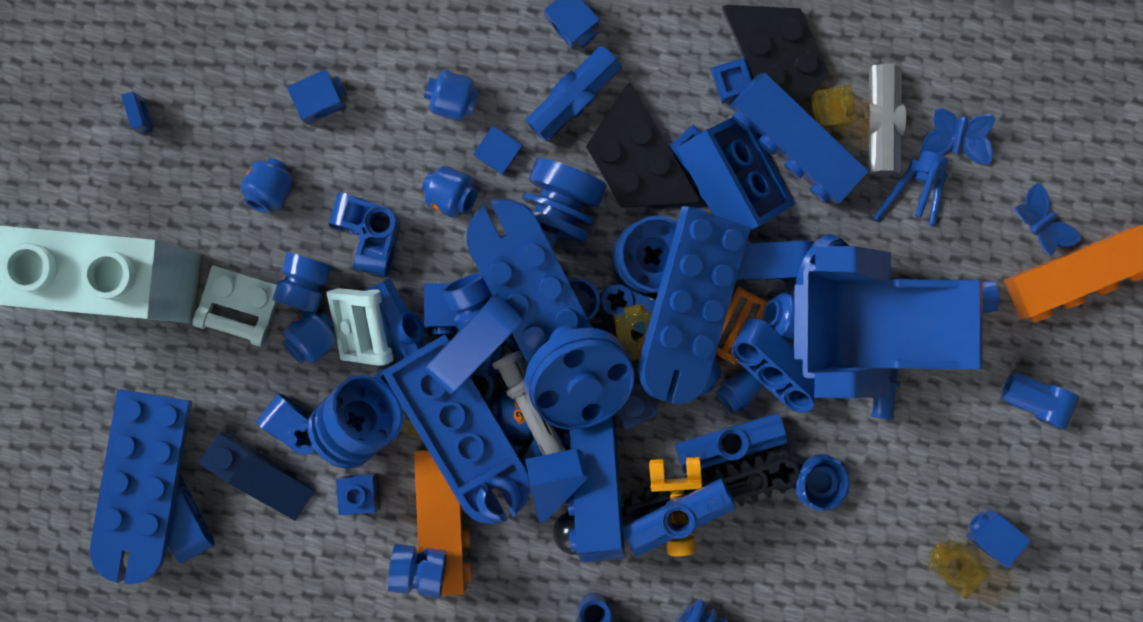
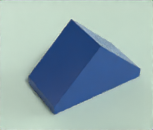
(555, 479)

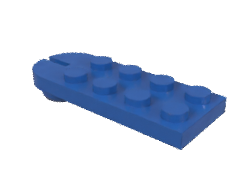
(524, 273)
(691, 306)
(461, 437)
(139, 485)

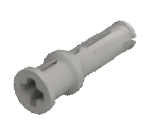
(513, 373)

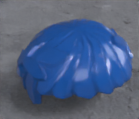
(822, 482)

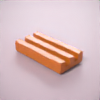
(751, 298)

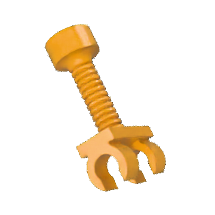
(686, 545)

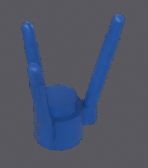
(929, 172)

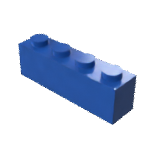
(797, 139)
(598, 500)

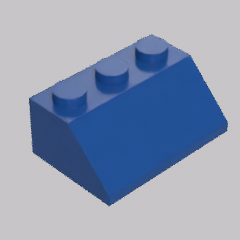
(735, 174)

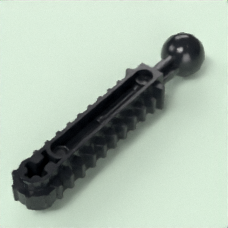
(742, 482)

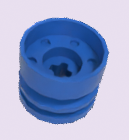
(562, 197)
(628, 253)
(355, 421)

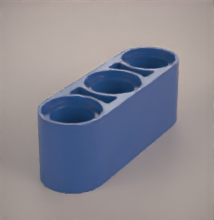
(772, 260)
(473, 344)
(773, 364)
(188, 528)

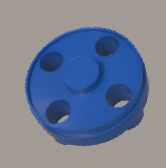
(579, 377)

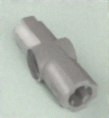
(885, 119)

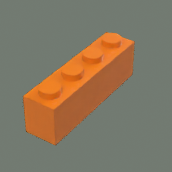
(1077, 274)
(441, 522)

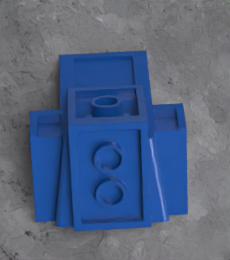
(861, 323)

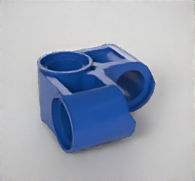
(374, 249)

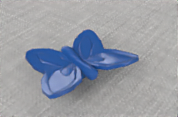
(960, 132)
(1035, 215)

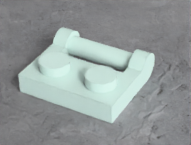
(241, 294)
(351, 327)

